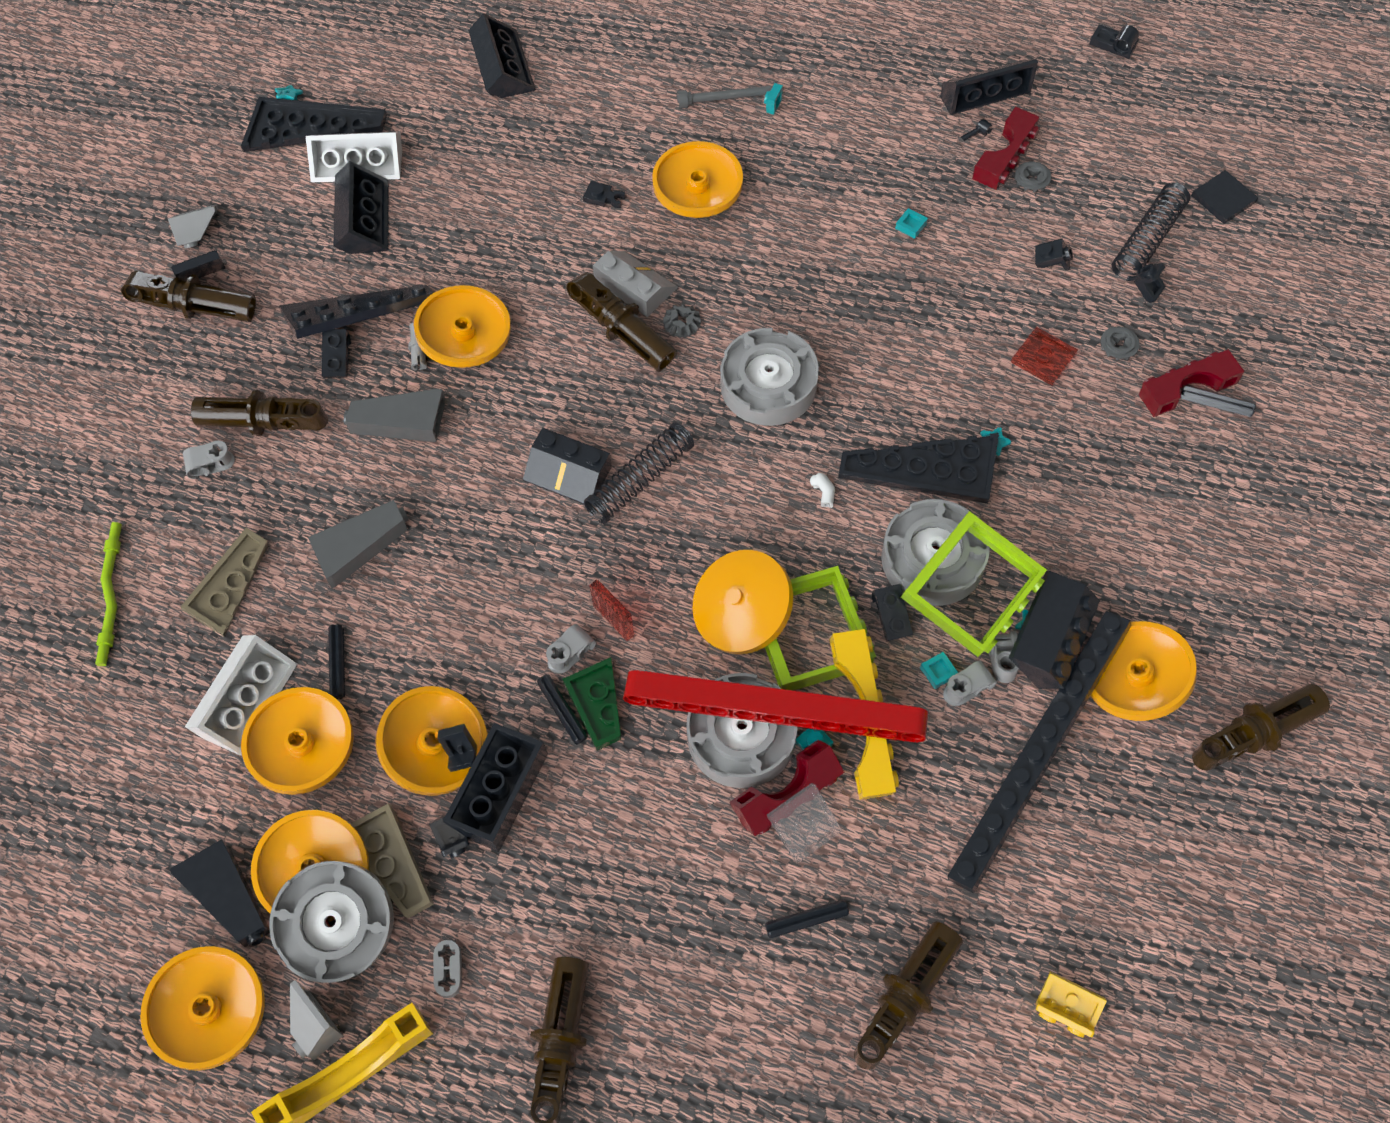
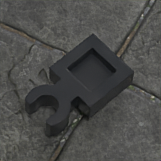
(600, 194)

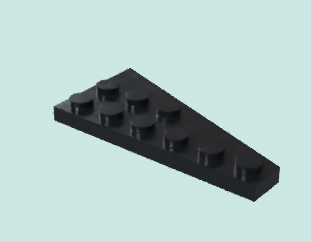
(288, 122)
(331, 313)
(934, 467)

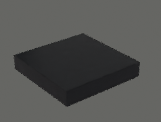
(1224, 196)
(200, 266)

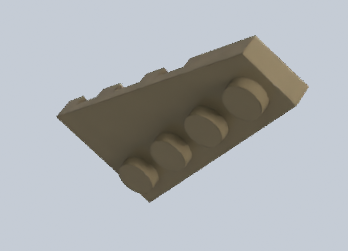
(223, 588)
(393, 860)

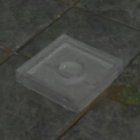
(804, 822)

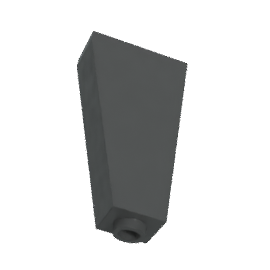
(398, 416)
(357, 540)

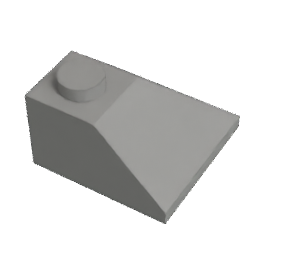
(192, 225)
(310, 1023)

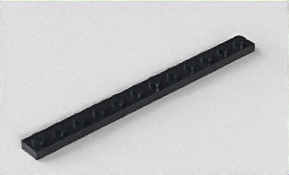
(1038, 753)

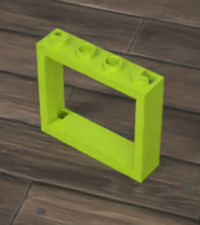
(1003, 548)
(848, 605)

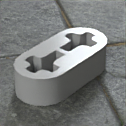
(440, 968)

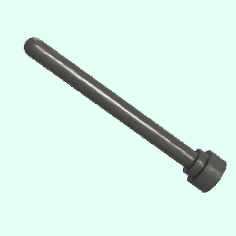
(686, 98)

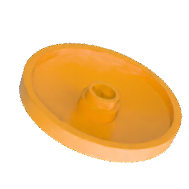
(697, 179)
(462, 326)
(742, 602)
(1147, 674)
(297, 740)
(409, 740)
(299, 842)
(202, 1008)

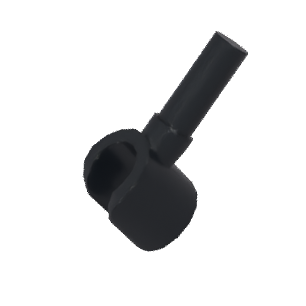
(982, 127)

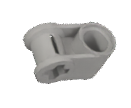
(206, 459)
(571, 646)
(1000, 656)
(970, 681)

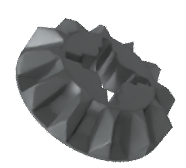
(1034, 169)
(677, 327)
(1118, 334)

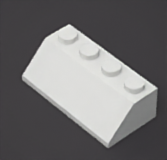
(374, 151)
(243, 683)

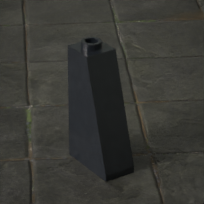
(224, 892)

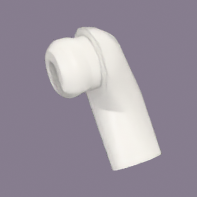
(828, 489)

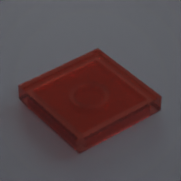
(1044, 356)
(612, 610)

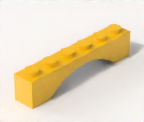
(852, 657)
(381, 1048)

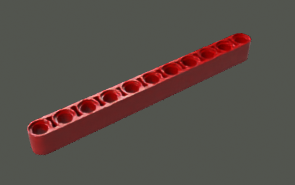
(776, 706)

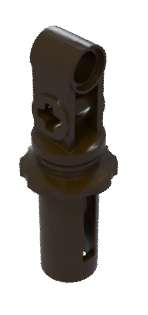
(188, 296)
(621, 320)
(259, 413)
(1259, 728)
(903, 999)
(556, 1046)

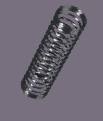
(1179, 207)
(593, 500)

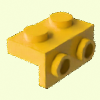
(1070, 1005)

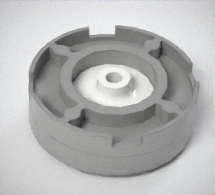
(769, 377)
(917, 536)
(740, 750)
(302, 925)

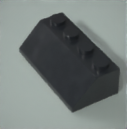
(500, 58)
(989, 86)
(360, 210)
(1054, 631)
(496, 786)

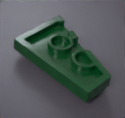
(596, 702)

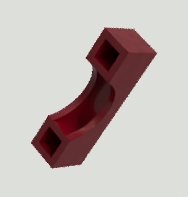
(994, 166)
(1215, 371)
(814, 765)

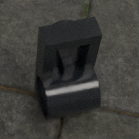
(1117, 42)
(335, 353)
(892, 612)

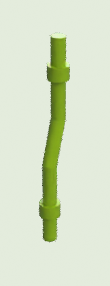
(106, 638)

